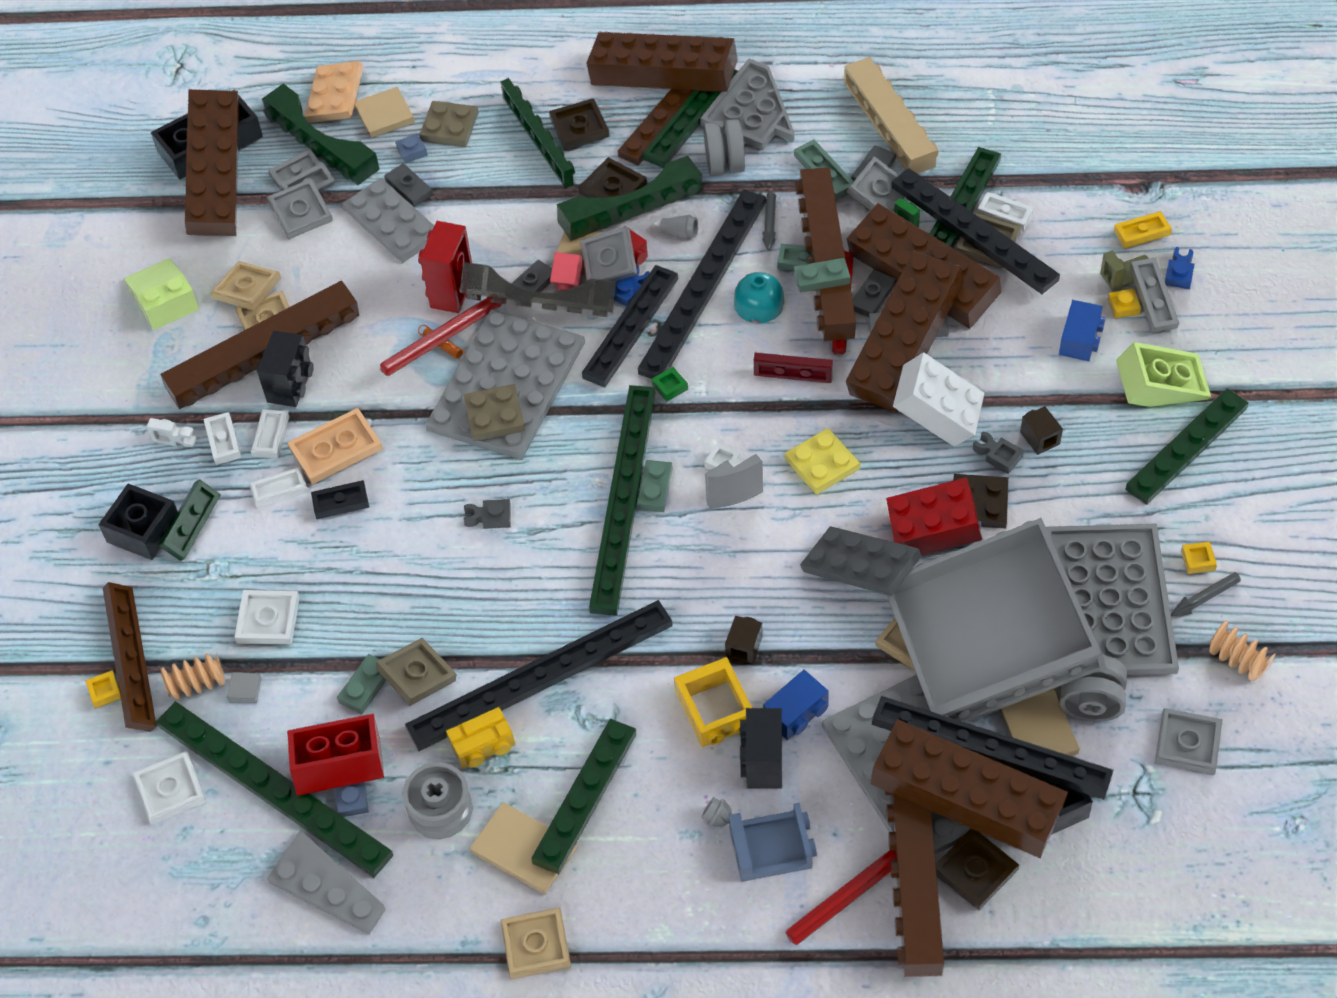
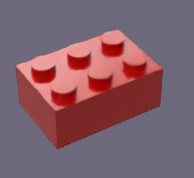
(443, 265)
(935, 517)
(335, 754)

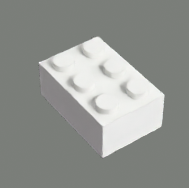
(938, 399)

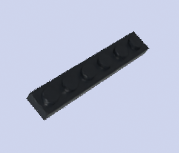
(629, 326)

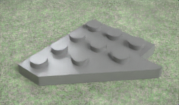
(755, 103)

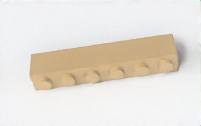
(890, 115)

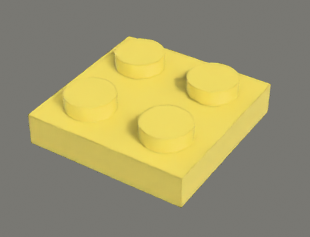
(822, 461)

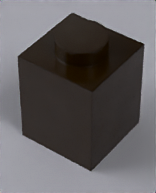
(1041, 430)
(744, 639)

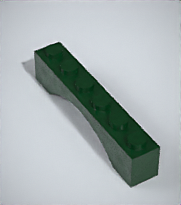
(349, 157)
(587, 215)

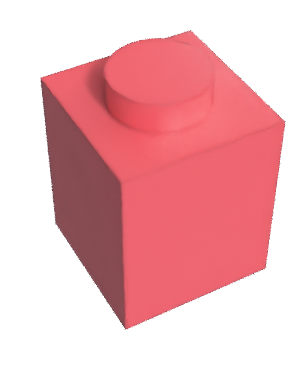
(566, 271)

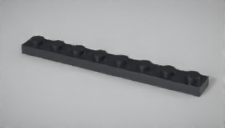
(976, 231)
(1009, 751)

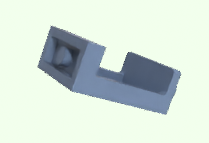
(772, 844)

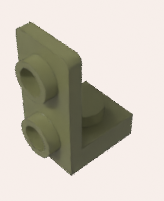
(1116, 272)

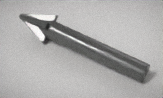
(768, 233)
(1186, 605)

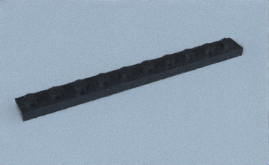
(702, 285)
(541, 673)

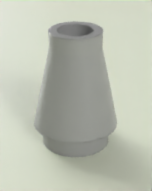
(680, 226)

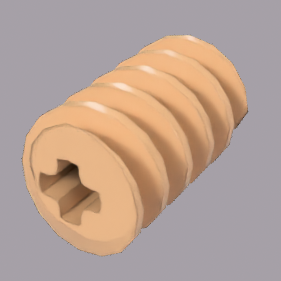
(1239, 652)
(193, 676)

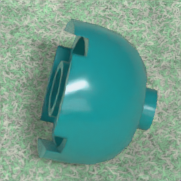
(759, 297)

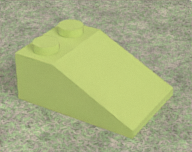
(162, 293)
(1161, 376)

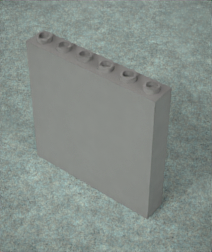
(994, 624)

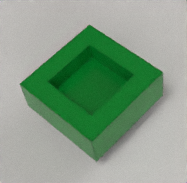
(907, 211)
(669, 384)

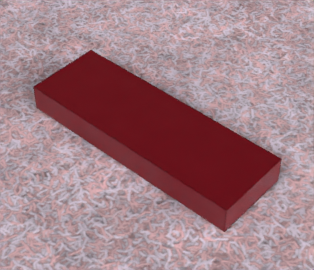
(793, 367)

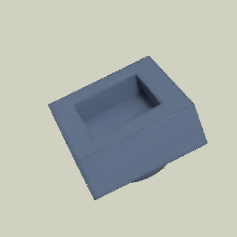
(411, 148)
(351, 799)

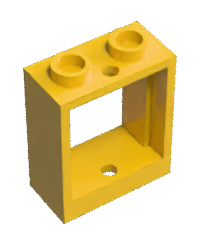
(702, 680)

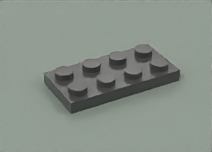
(861, 560)

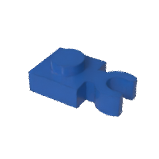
(1180, 270)
(628, 287)

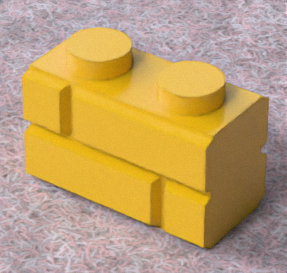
(481, 738)

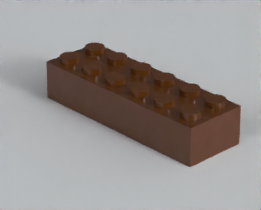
(662, 61)
(212, 162)
(887, 242)
(904, 327)
(968, 788)

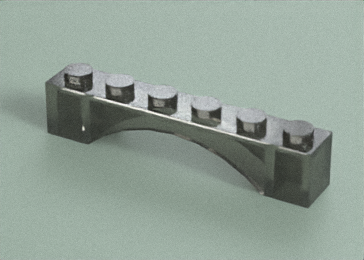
(591, 295)

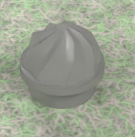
(717, 813)

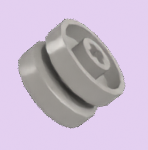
(727, 147)
(1097, 695)
(437, 800)

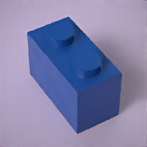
(1081, 330)
(800, 703)

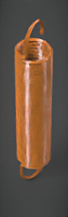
(447, 346)

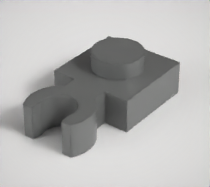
(999, 454)
(492, 514)

